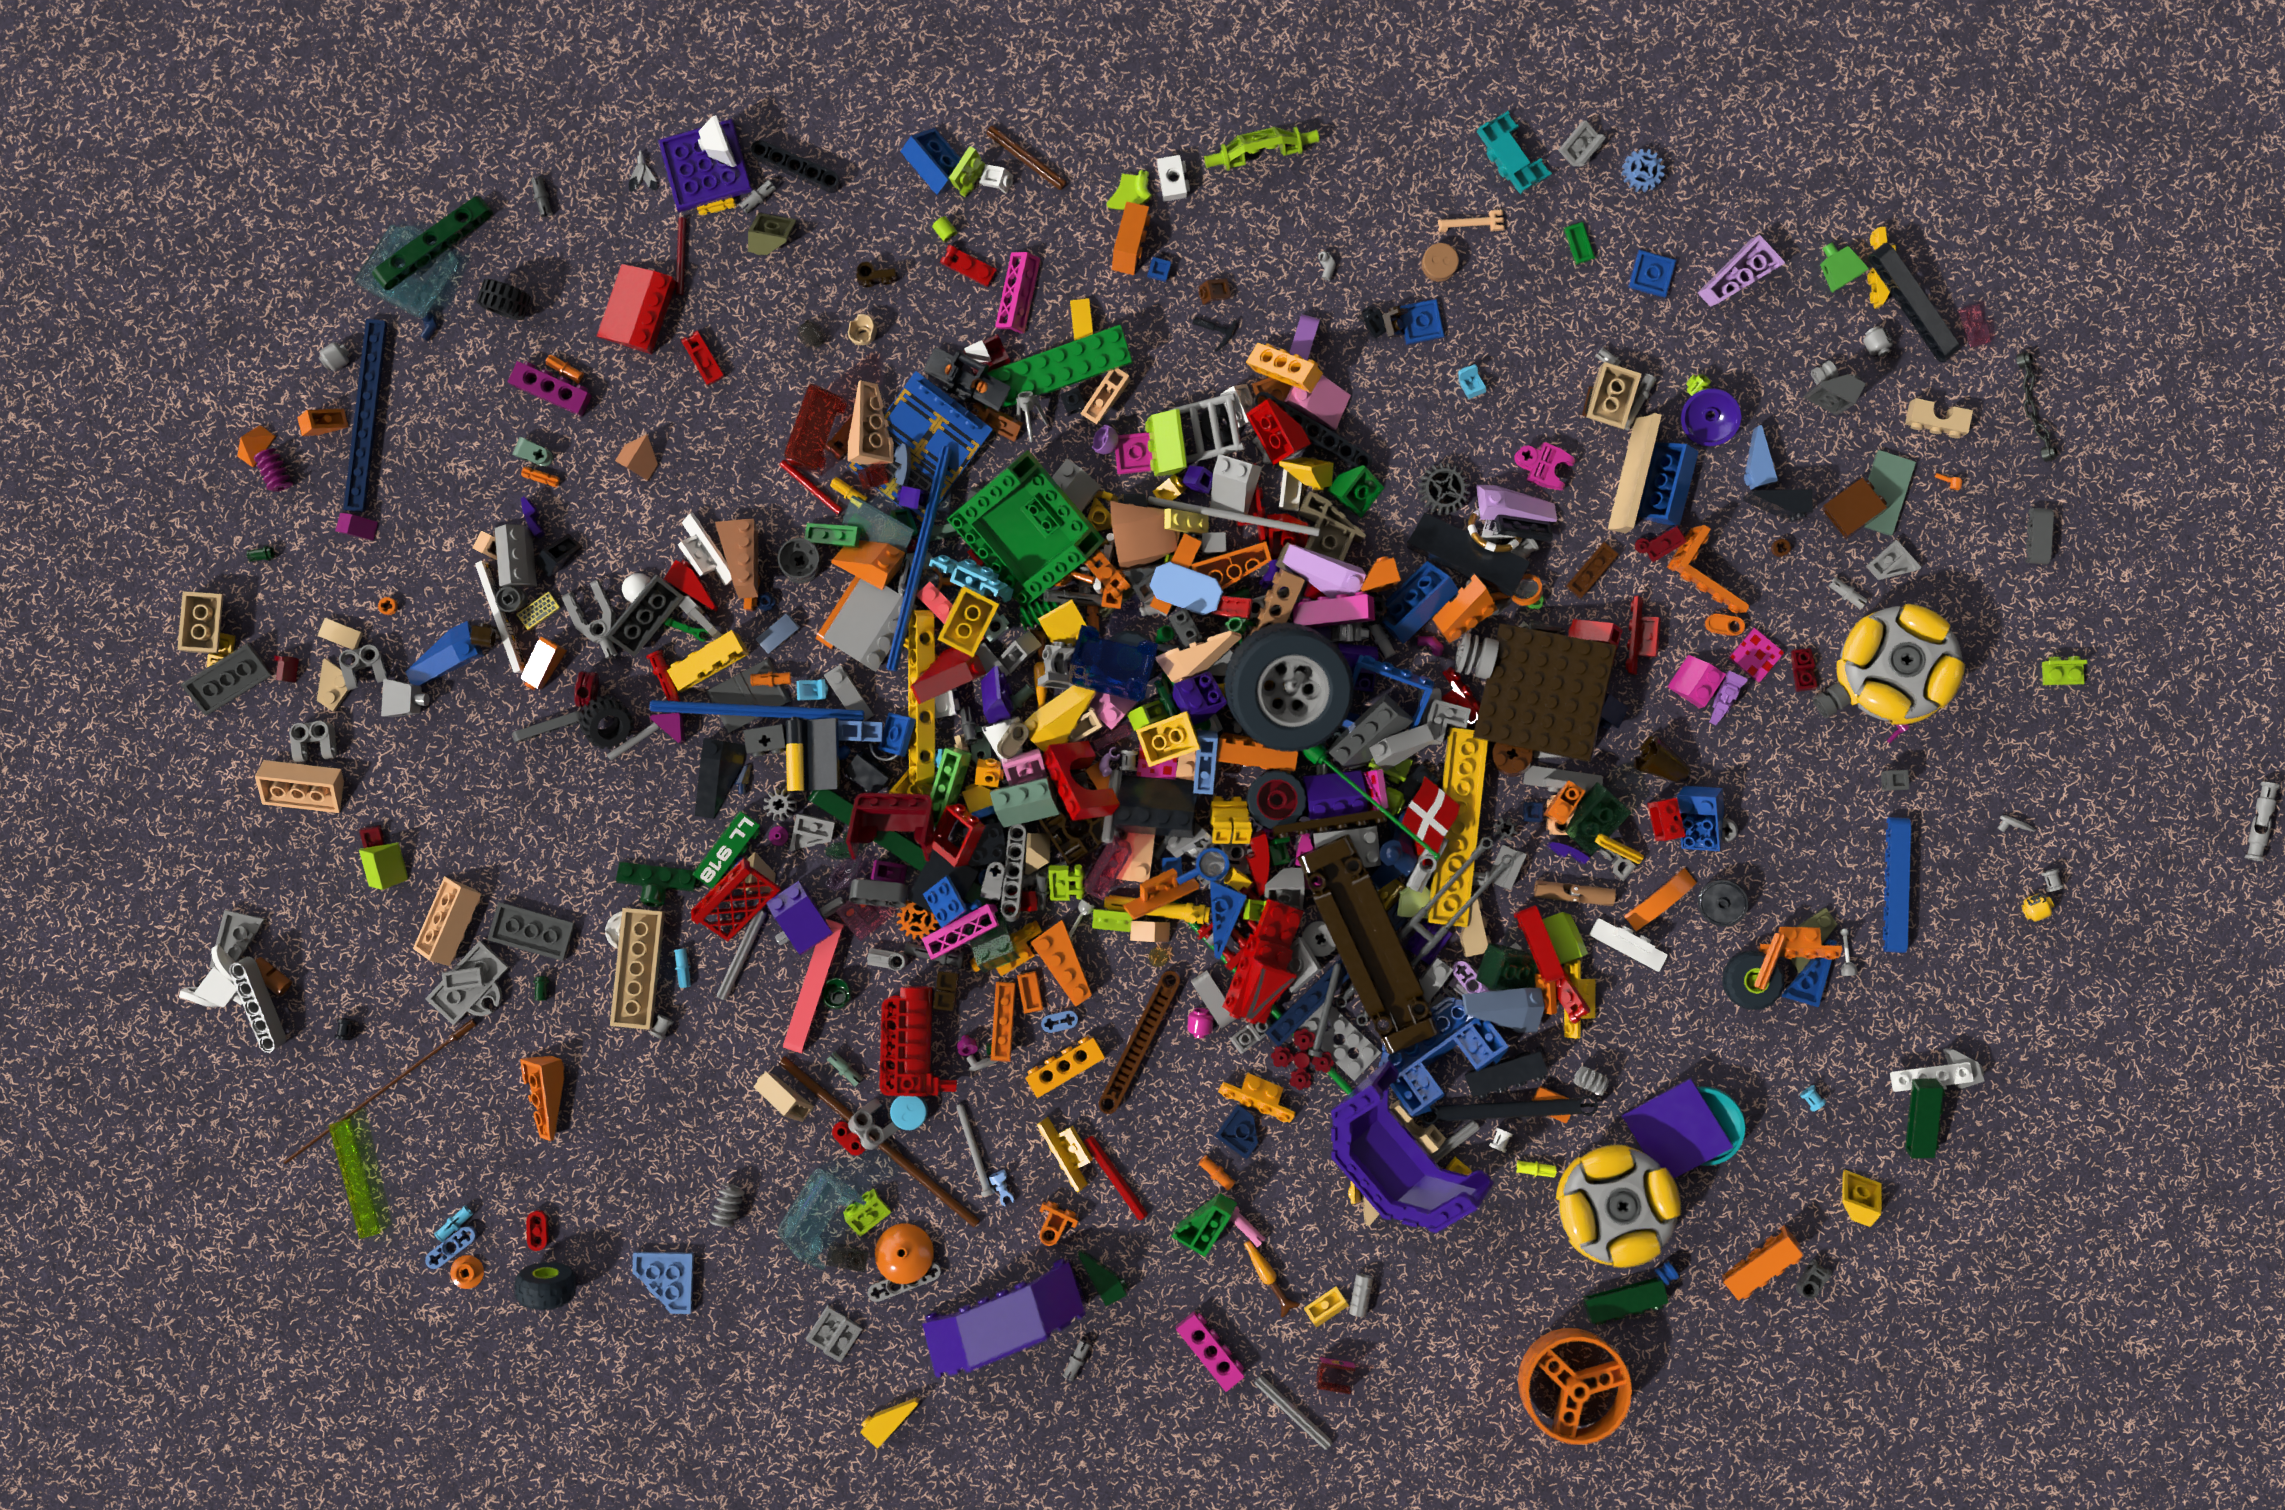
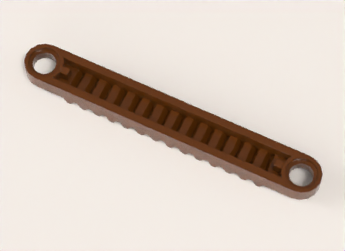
(1139, 1042)

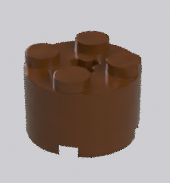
(1508, 766)

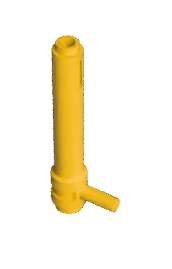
(1186, 912)

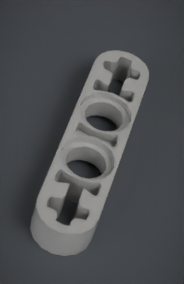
(904, 1287)

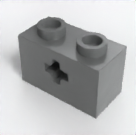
(754, 739)

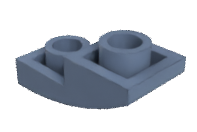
(903, 456)
(777, 633)

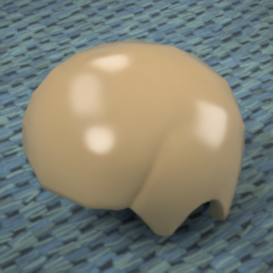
(862, 323)

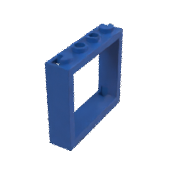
(1401, 675)

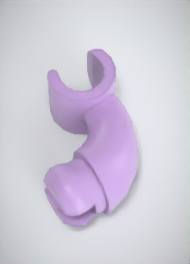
(1104, 766)

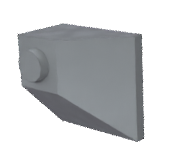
(1287, 887)

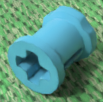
(1813, 1098)

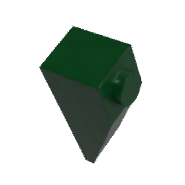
(1106, 1281)

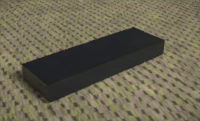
(1524, 528)

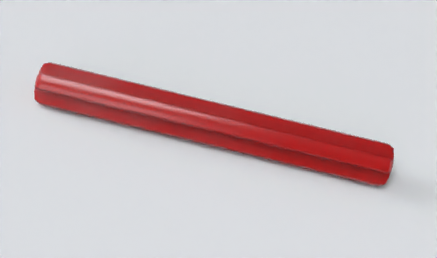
(1115, 1177)

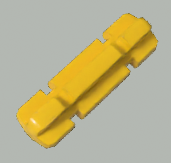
(717, 206)

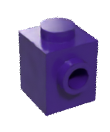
(1198, 479)

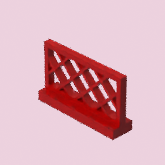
(720, 894)

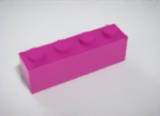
(1334, 611)

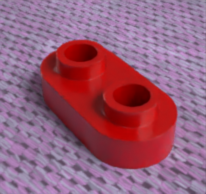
(847, 1139)
(537, 1230)

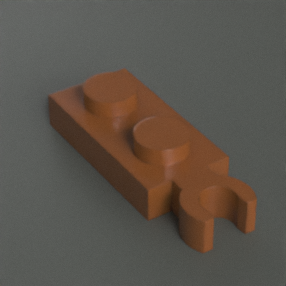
(999, 421)

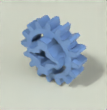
(1643, 161)

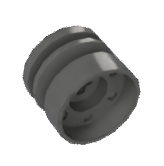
(796, 550)

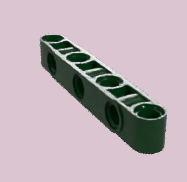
(420, 253)

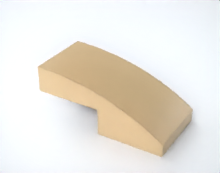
(340, 634)

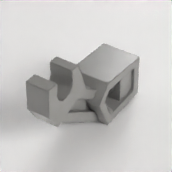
(694, 611)

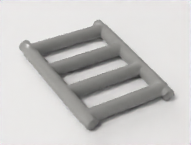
(1219, 449)

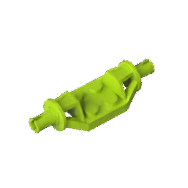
(1253, 141)

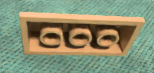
(300, 786)
(447, 921)

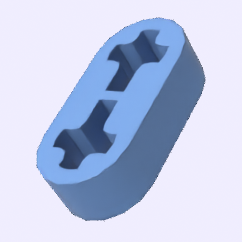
(1058, 1016)

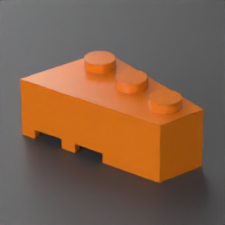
(1129, 238)
(1465, 610)

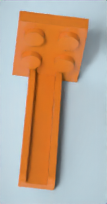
(1687, 553)

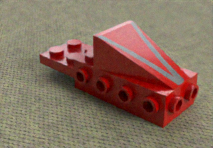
(1263, 965)

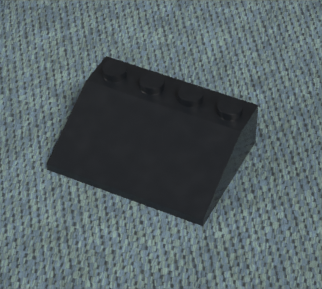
(1156, 806)

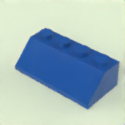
(1667, 483)
(1417, 601)

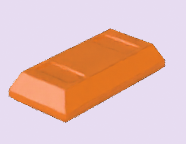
(1030, 992)

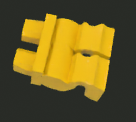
(1229, 815)

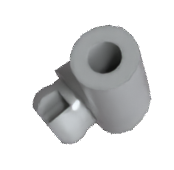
(1294, 684)

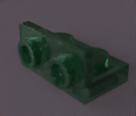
(837, 850)

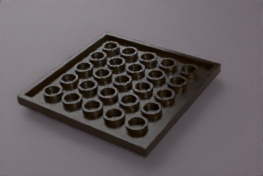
(1545, 692)

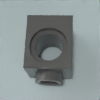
(1895, 780)

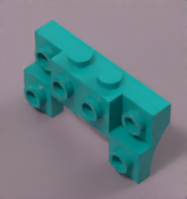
(1508, 155)

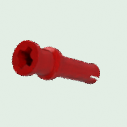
(660, 670)

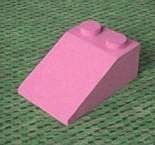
(1322, 405)

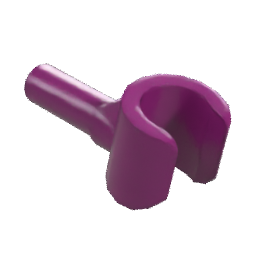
(1901, 728)

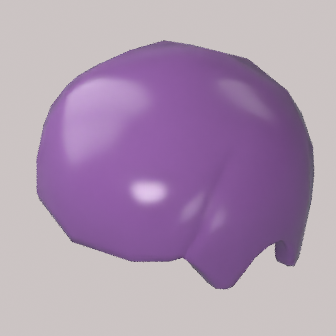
(1105, 440)

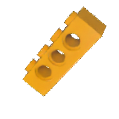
(1285, 367)
(1041, 1086)

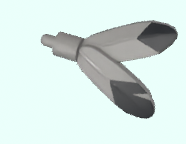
(642, 171)
(900, 581)

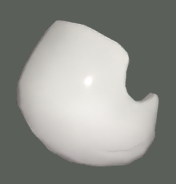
(634, 585)

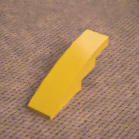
(1081, 318)

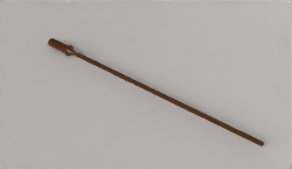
(454, 1036)

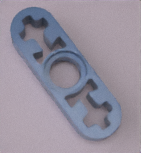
(443, 1246)

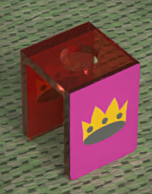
(1334, 1364)

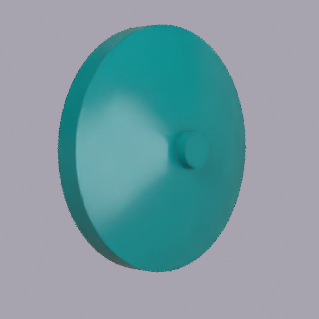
(1729, 1117)

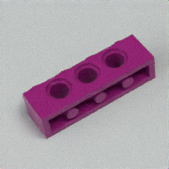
(521, 377)

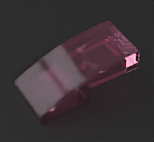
(1973, 325)

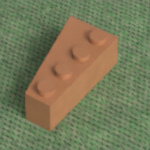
(740, 548)

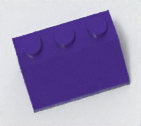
(1333, 796)

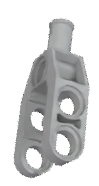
(606, 621)

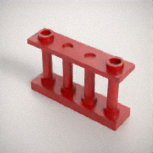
(1231, 957)

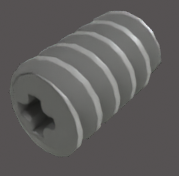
(728, 1206)

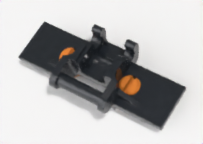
(964, 385)

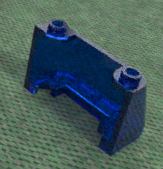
(1111, 665)

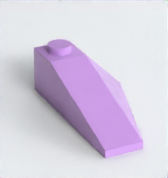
(1501, 501)
(1325, 573)

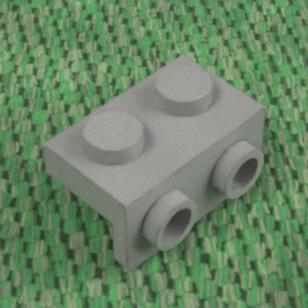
(1581, 144)

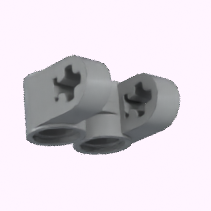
(360, 662)
(299, 744)
(869, 1127)

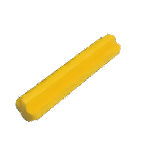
(1619, 848)

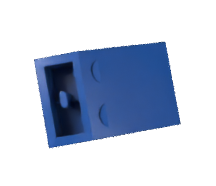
(1701, 817)

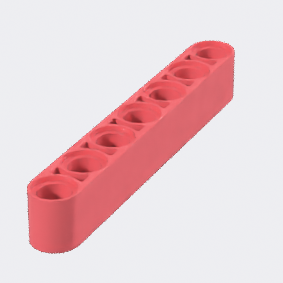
(812, 989)

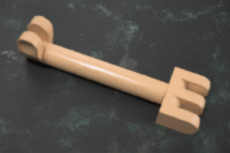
(1491, 220)

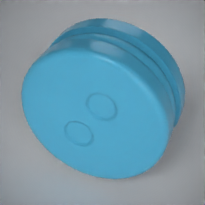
(909, 1112)

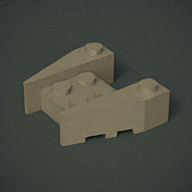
(1335, 530)

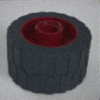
(1276, 799)

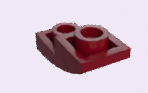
(1803, 670)

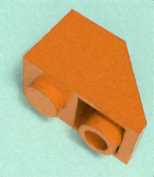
(1564, 802)

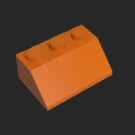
(1381, 576)

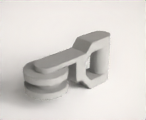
(1626, 871)

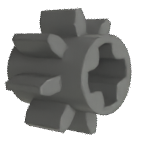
(1510, 831)

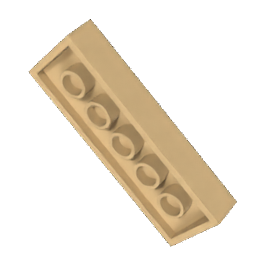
(1634, 473)
(637, 968)

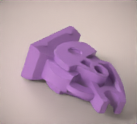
(1726, 695)

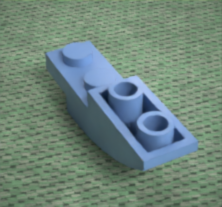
(860, 731)

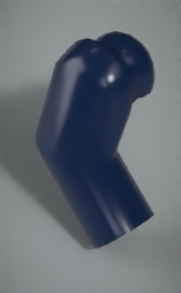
(430, 326)

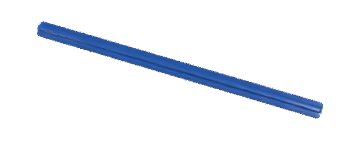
(755, 710)

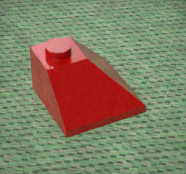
(1278, 538)

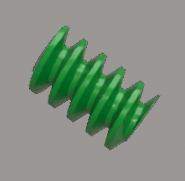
(1032, 614)

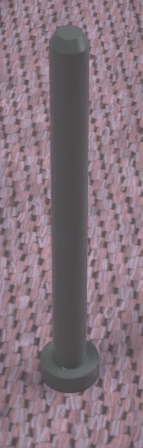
(1326, 1012)

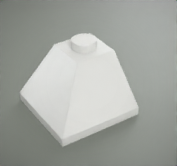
(715, 142)

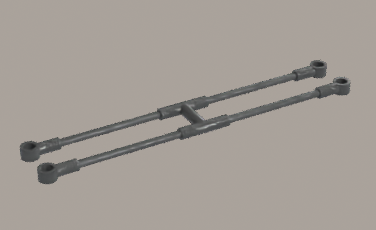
(1434, 939)

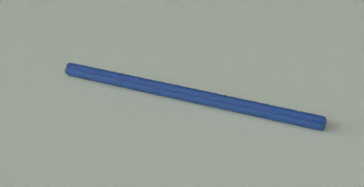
(919, 558)

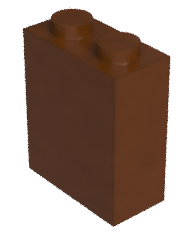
(1855, 508)

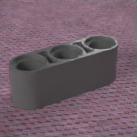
(2040, 536)
(878, 893)

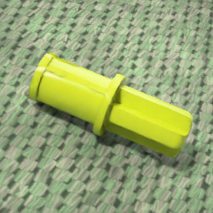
(1536, 1169)

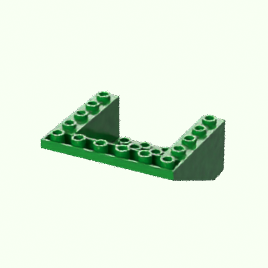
(1026, 529)

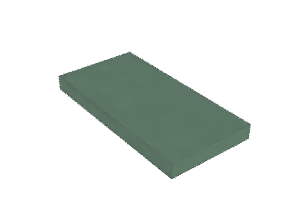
(1890, 479)

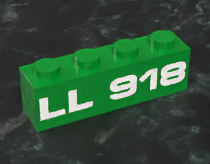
(726, 849)

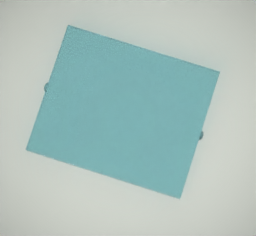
(877, 525)

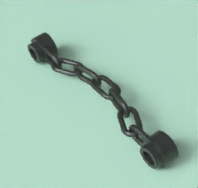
(2025, 360)

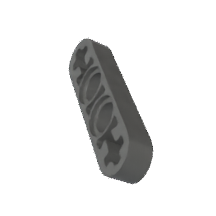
(547, 726)

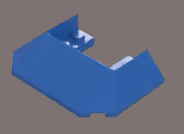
(1475, 1038)

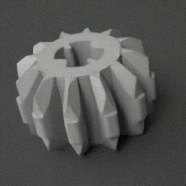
(777, 798)
(1591, 1081)

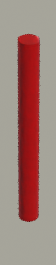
(811, 487)

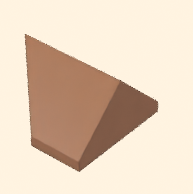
(638, 457)

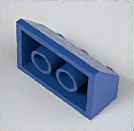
(931, 159)

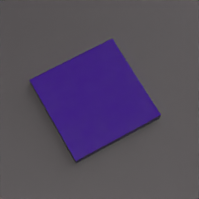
(699, 178)
(1678, 1129)

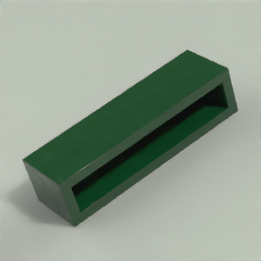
(1924, 1118)
(1625, 1300)

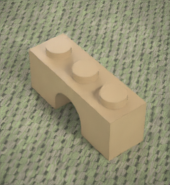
(1922, 415)
(1429, 1138)

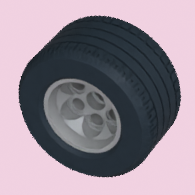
(1320, 709)

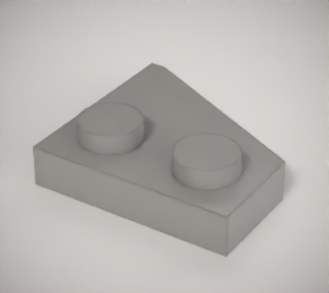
(811, 831)
(1180, 845)

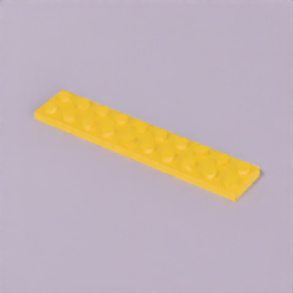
(1464, 784)

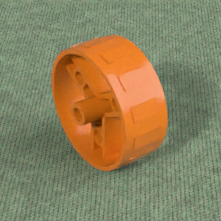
(1574, 1386)

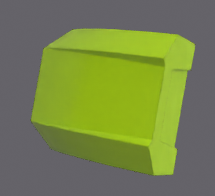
(1565, 937)

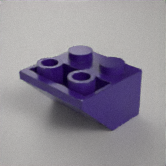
(1366, 678)
(996, 696)
(1199, 697)

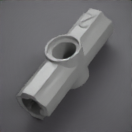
(1421, 873)

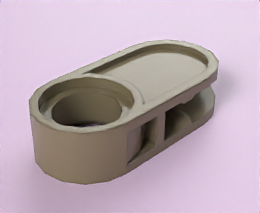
(1010, 744)

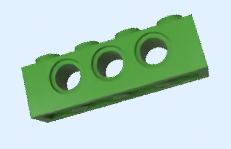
(949, 780)

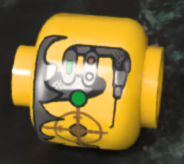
(2037, 907)

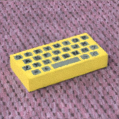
(538, 611)

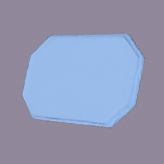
(1186, 588)

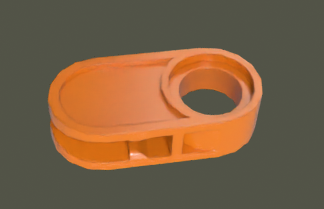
(1721, 624)

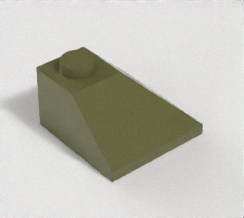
(768, 233)

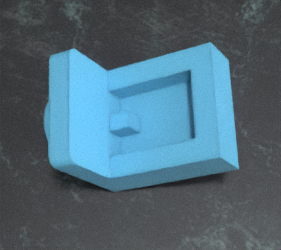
(1471, 381)
(811, 690)

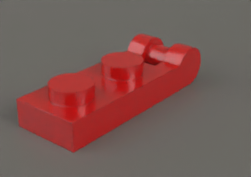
(968, 266)
(703, 359)
(1569, 998)

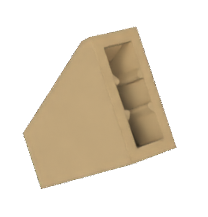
(783, 1097)

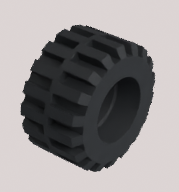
(503, 299)
(615, 732)

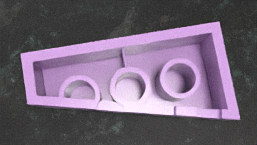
(1744, 268)

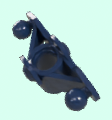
(1395, 855)

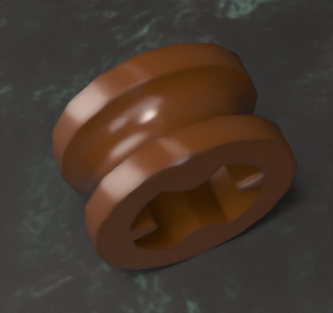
(1774, 548)

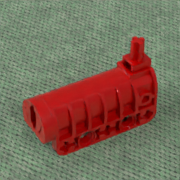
(911, 1044)

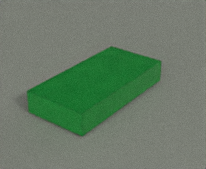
(1579, 243)

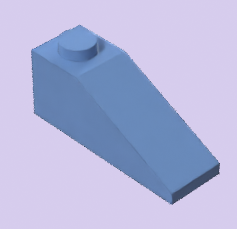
(1759, 465)
(1205, 762)

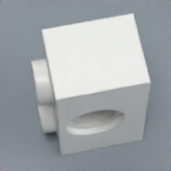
(1172, 166)

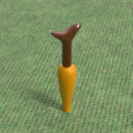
(1039, 668)
(1268, 1277)

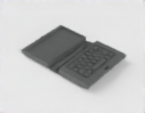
(739, 691)

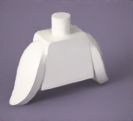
(217, 986)

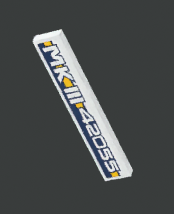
(501, 618)

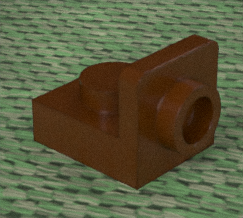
(1214, 290)

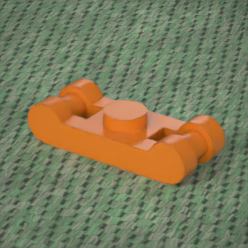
(1106, 574)

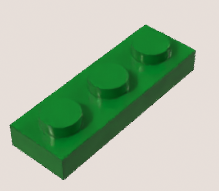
(833, 535)

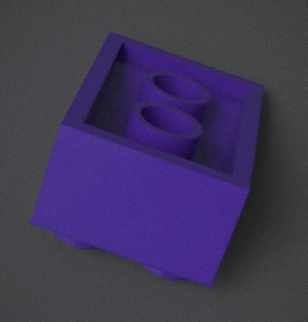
(799, 917)

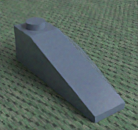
(1511, 1008)

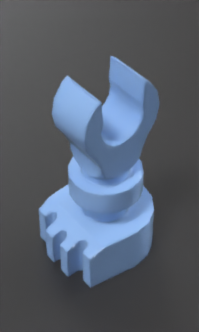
(1001, 1185)

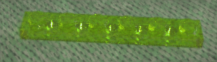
(354, 1178)

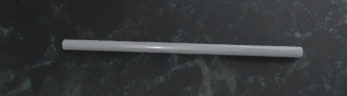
(1234, 516)

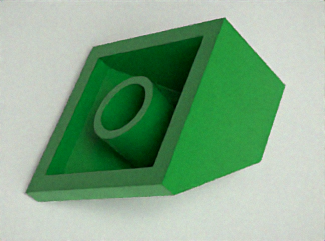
(1356, 489)

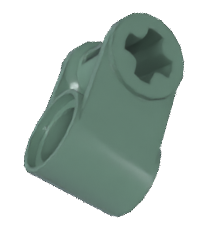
(530, 452)

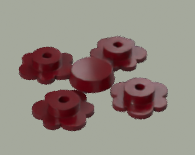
(1302, 1059)

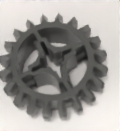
(1436, 485)

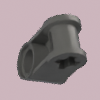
(1813, 1278)

